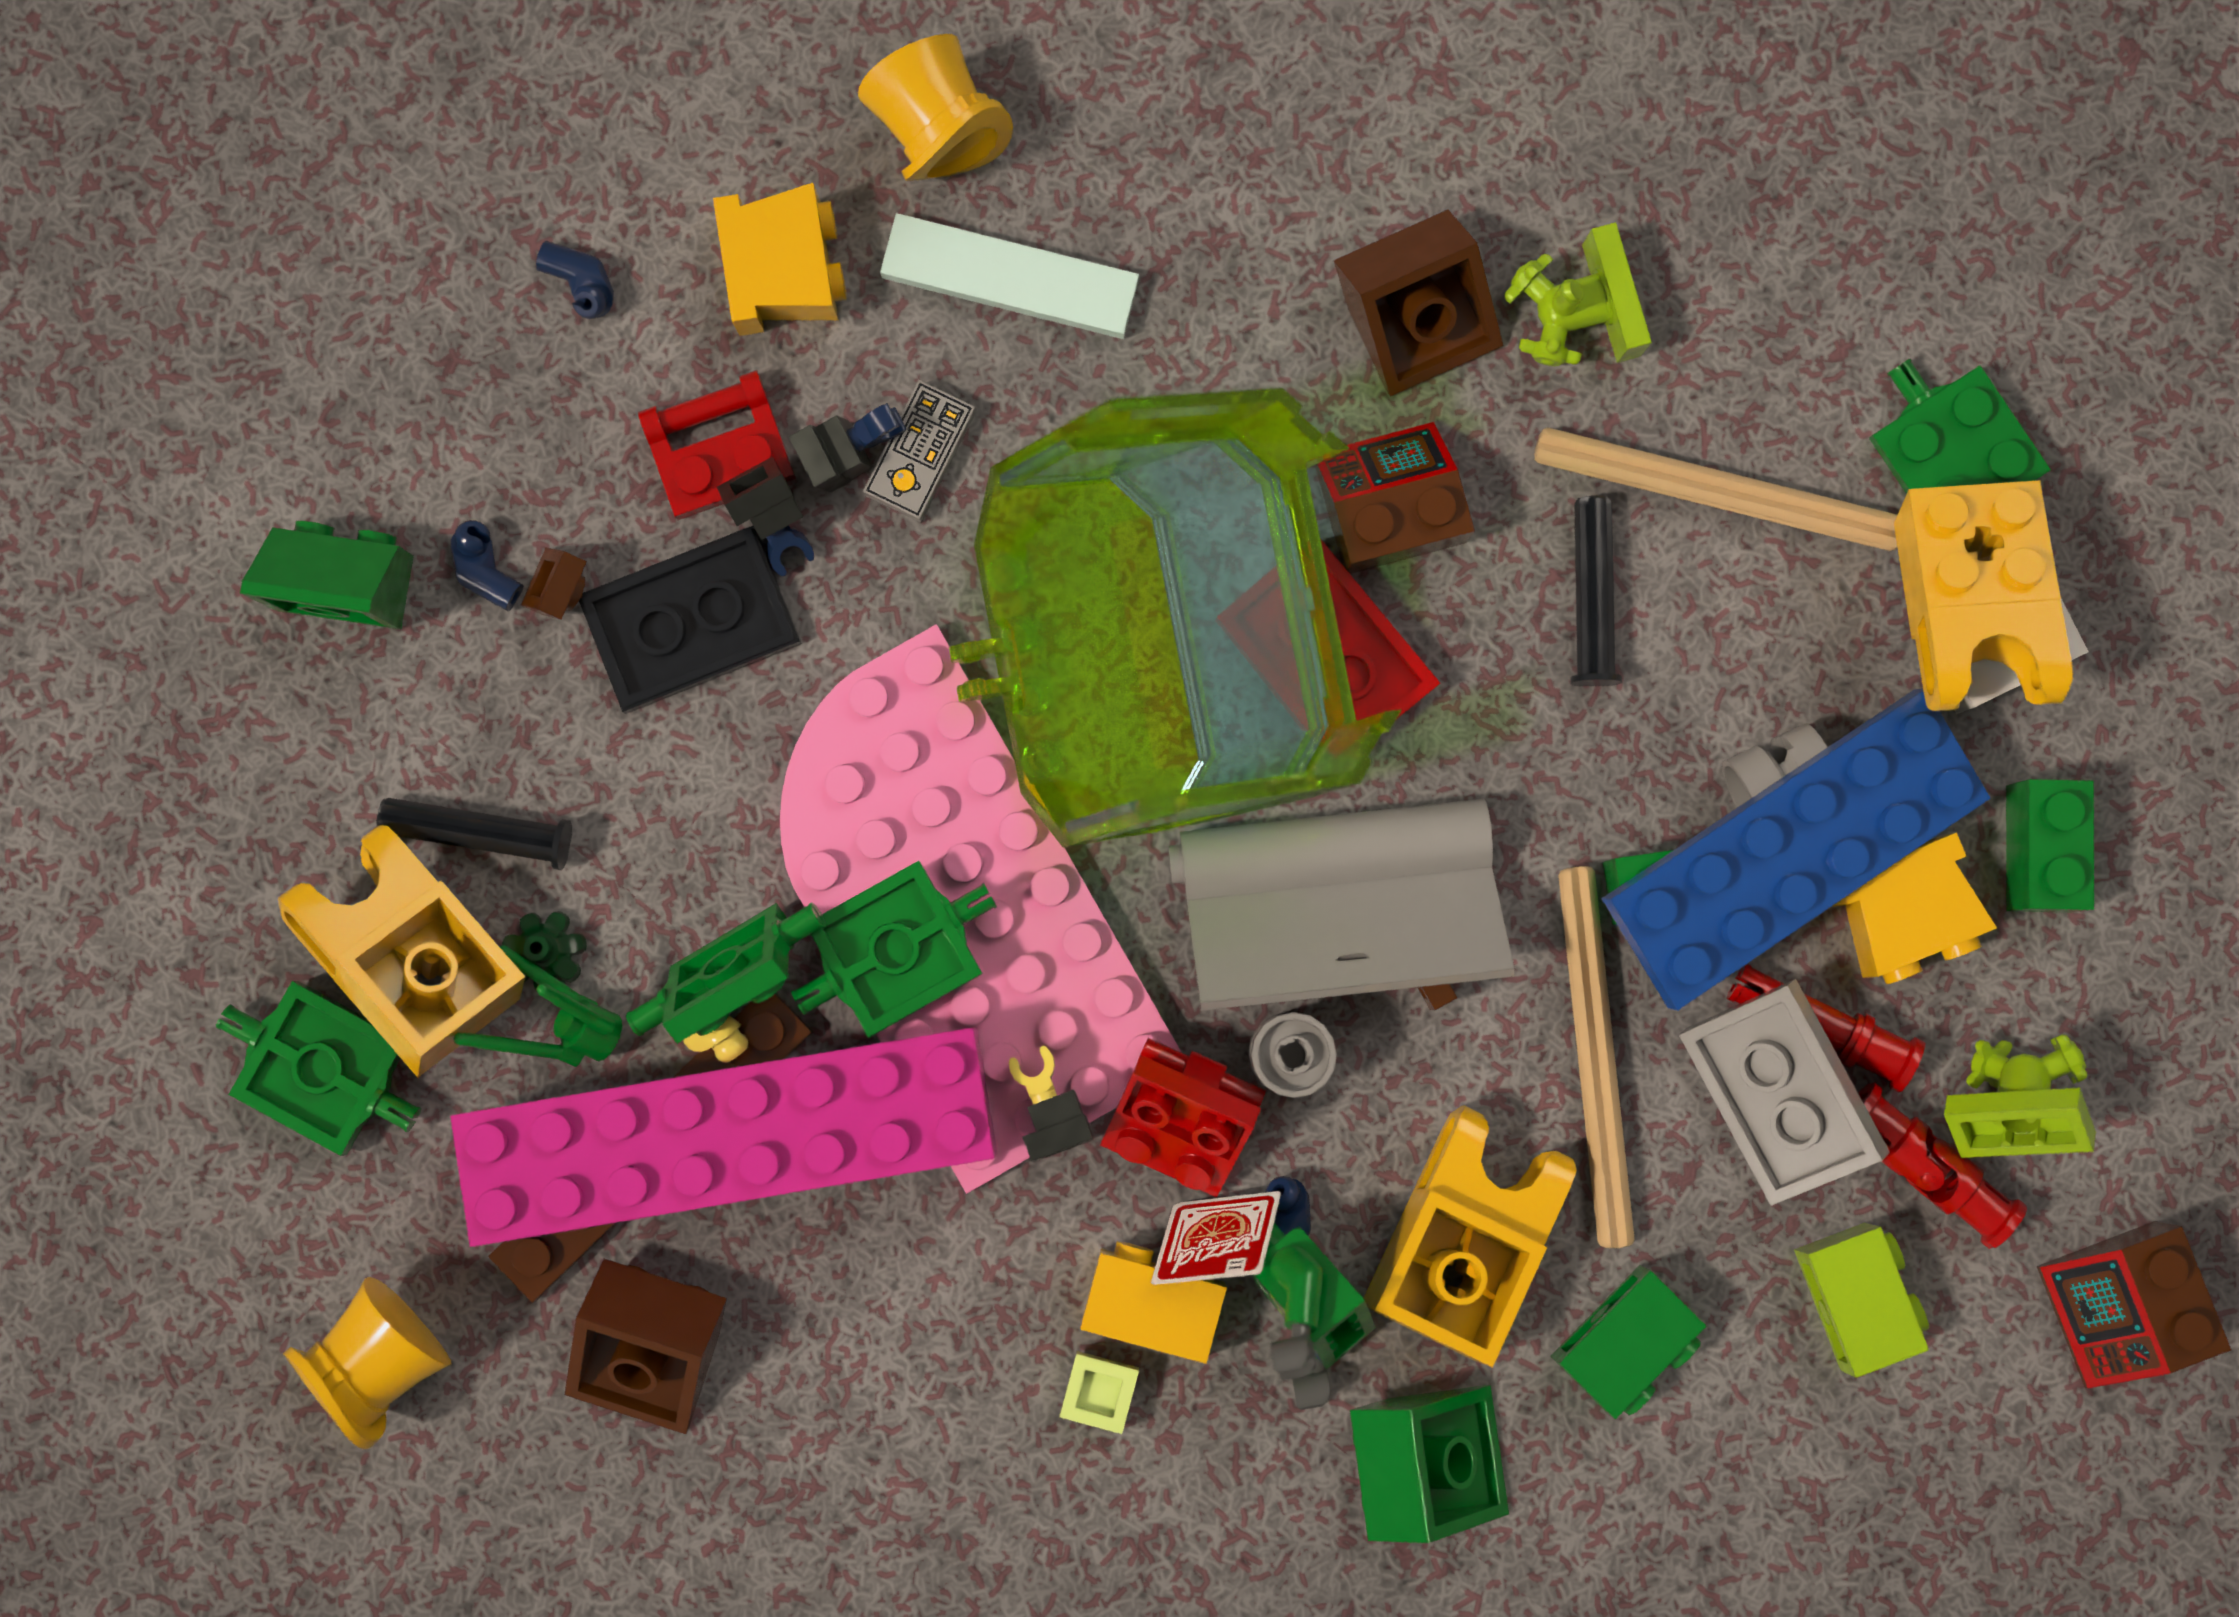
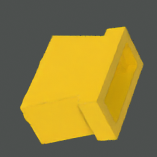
(779, 258)
(1915, 912)

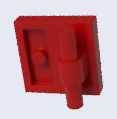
(1184, 1117)

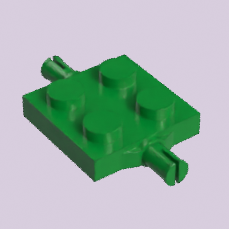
(1955, 435)
(894, 949)
(726, 974)
(317, 1068)

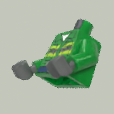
(1318, 1308)

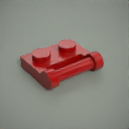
(698, 469)

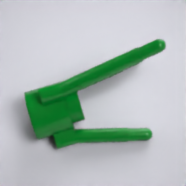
(580, 1023)

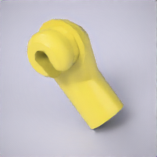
(725, 1041)

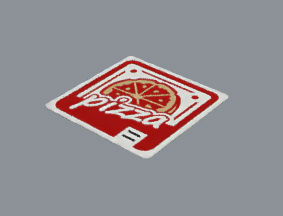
(1216, 1238)

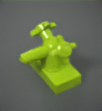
(1600, 298)
(2024, 1111)

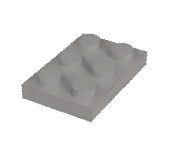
(1784, 1093)

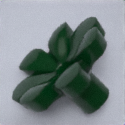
(556, 945)

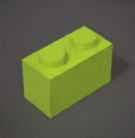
(1863, 1298)

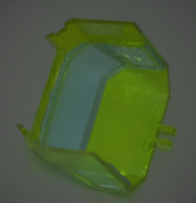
(1166, 617)

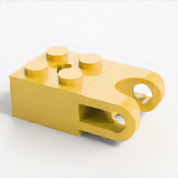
(1982, 589)
(394, 936)
(1486, 1228)

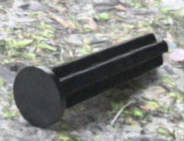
(1594, 593)
(477, 830)

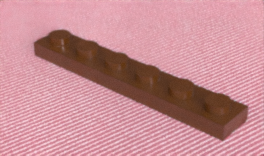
(541, 1260)

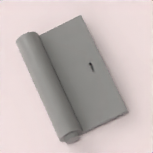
(1342, 904)

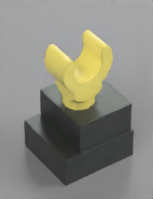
(1056, 1118)

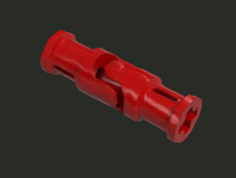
(1926, 1163)

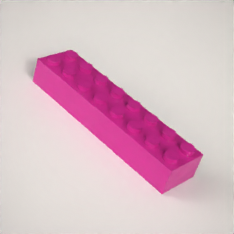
(723, 1136)

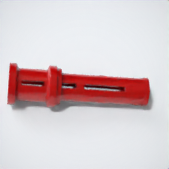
(1853, 1038)

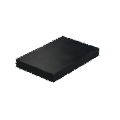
(689, 619)

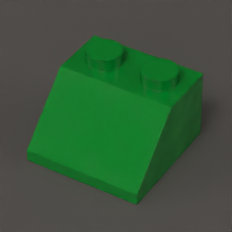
(331, 576)
(1429, 1464)

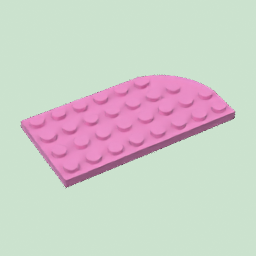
(914, 775)

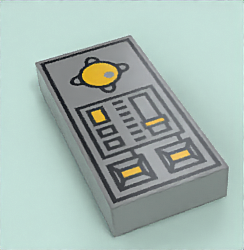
(920, 456)

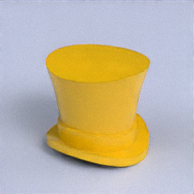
(935, 109)
(369, 1361)

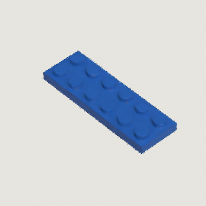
(1795, 849)

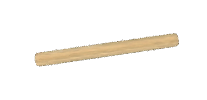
(1716, 488)
(1596, 1057)

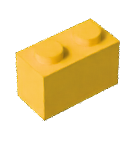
(1161, 1317)

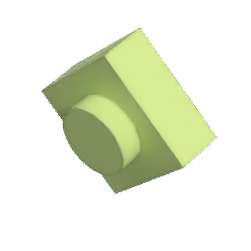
(1099, 1392)

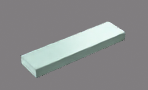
(1009, 276)

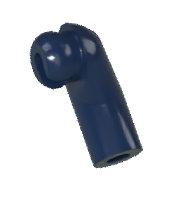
(585, 277)
(476, 566)

